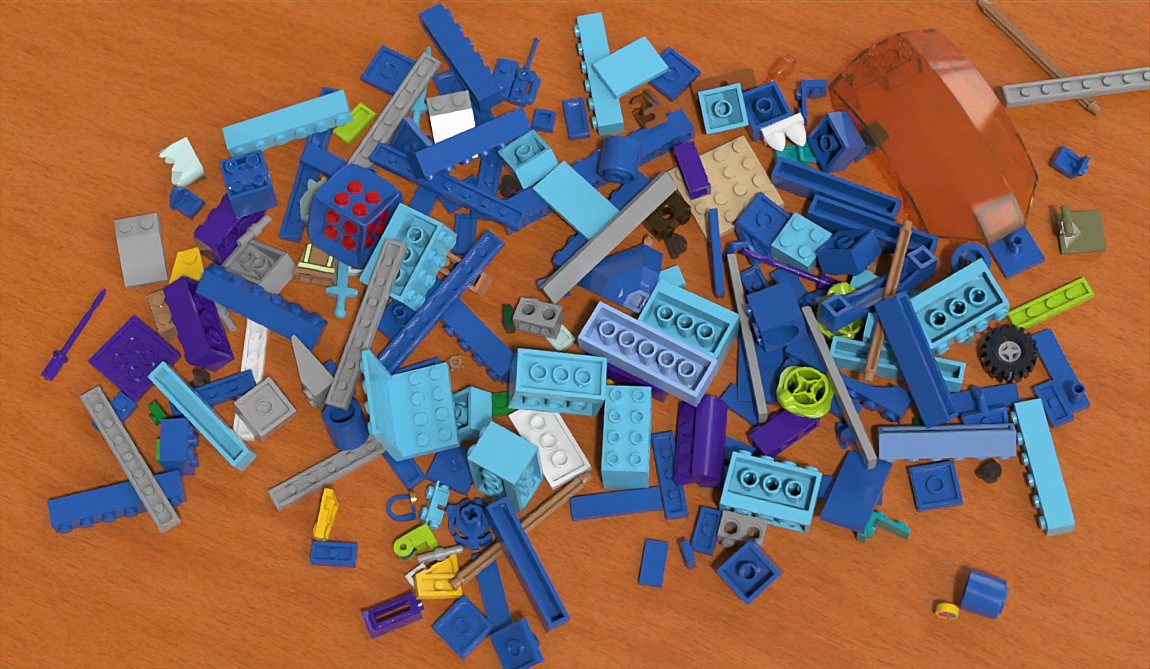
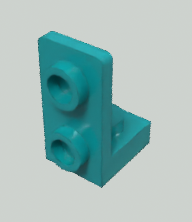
(881, 520)

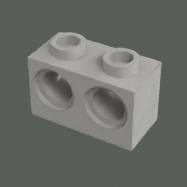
(537, 321)
(744, 525)

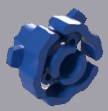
(470, 523)

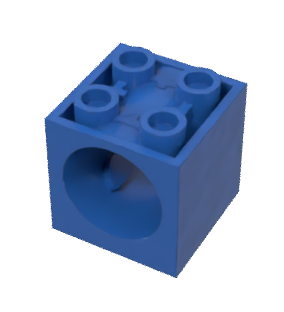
(248, 183)
(776, 317)

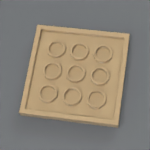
(735, 182)

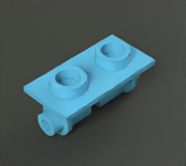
(435, 497)

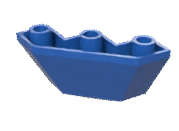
(626, 277)

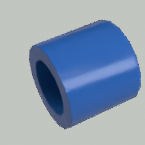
(620, 159)
(966, 253)
(346, 428)
(984, 594)

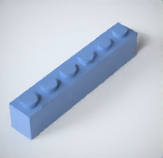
(946, 442)

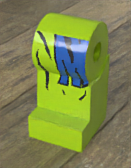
(414, 542)

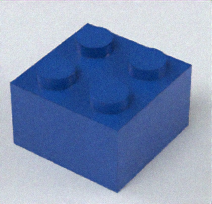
(764, 107)
(835, 142)
(848, 251)
(178, 446)
(749, 571)

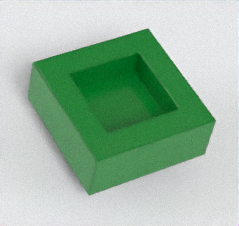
(500, 405)
(156, 413)

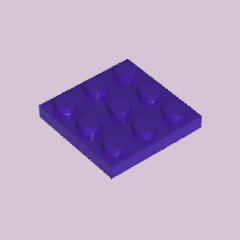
(132, 357)

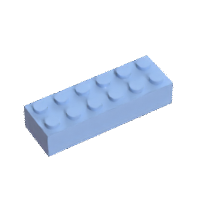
(648, 354)

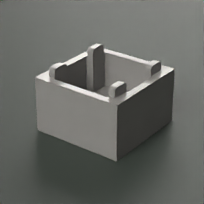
(264, 409)

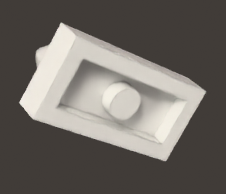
(792, 127)

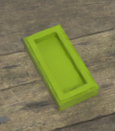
(362, 119)

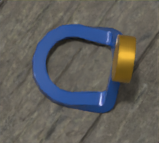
(408, 517)

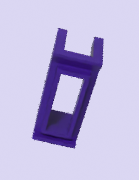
(692, 170)
(413, 615)

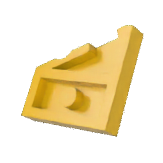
(188, 264)
(326, 515)
(435, 581)

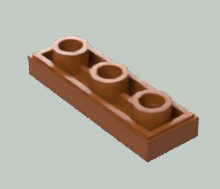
(744, 77)

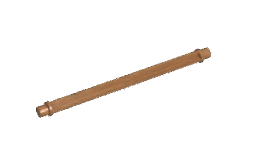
(1033, 50)
(890, 289)
(527, 524)

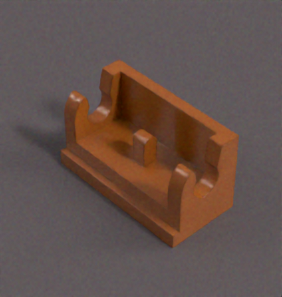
(651, 111)

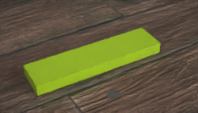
(1051, 304)

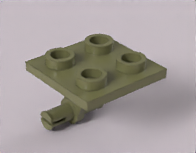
(1080, 231)

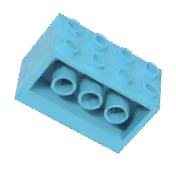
(426, 254)
(960, 292)
(692, 320)
(557, 382)
(627, 437)
(505, 466)
(776, 506)

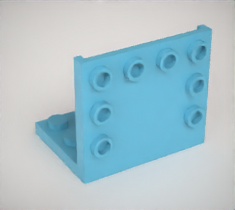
(410, 410)

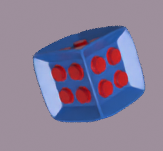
(352, 214)

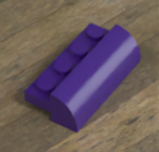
(701, 442)

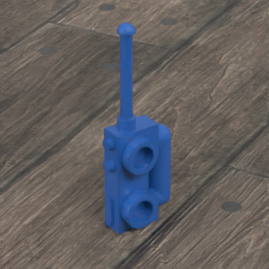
(524, 78)

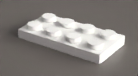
(559, 452)

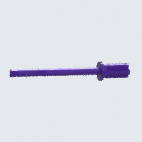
(824, 281)
(59, 357)

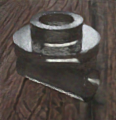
(509, 187)
(676, 245)
(201, 376)
(989, 472)

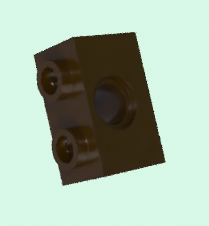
(673, 206)

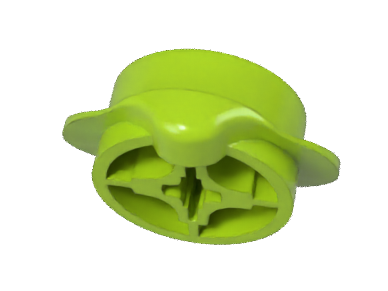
(850, 330)
(804, 403)

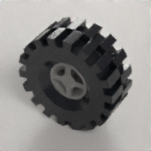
(1009, 343)

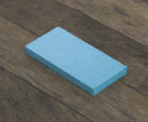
(575, 200)

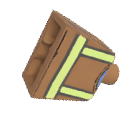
(316, 268)

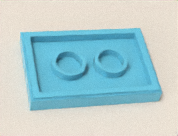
(630, 67)

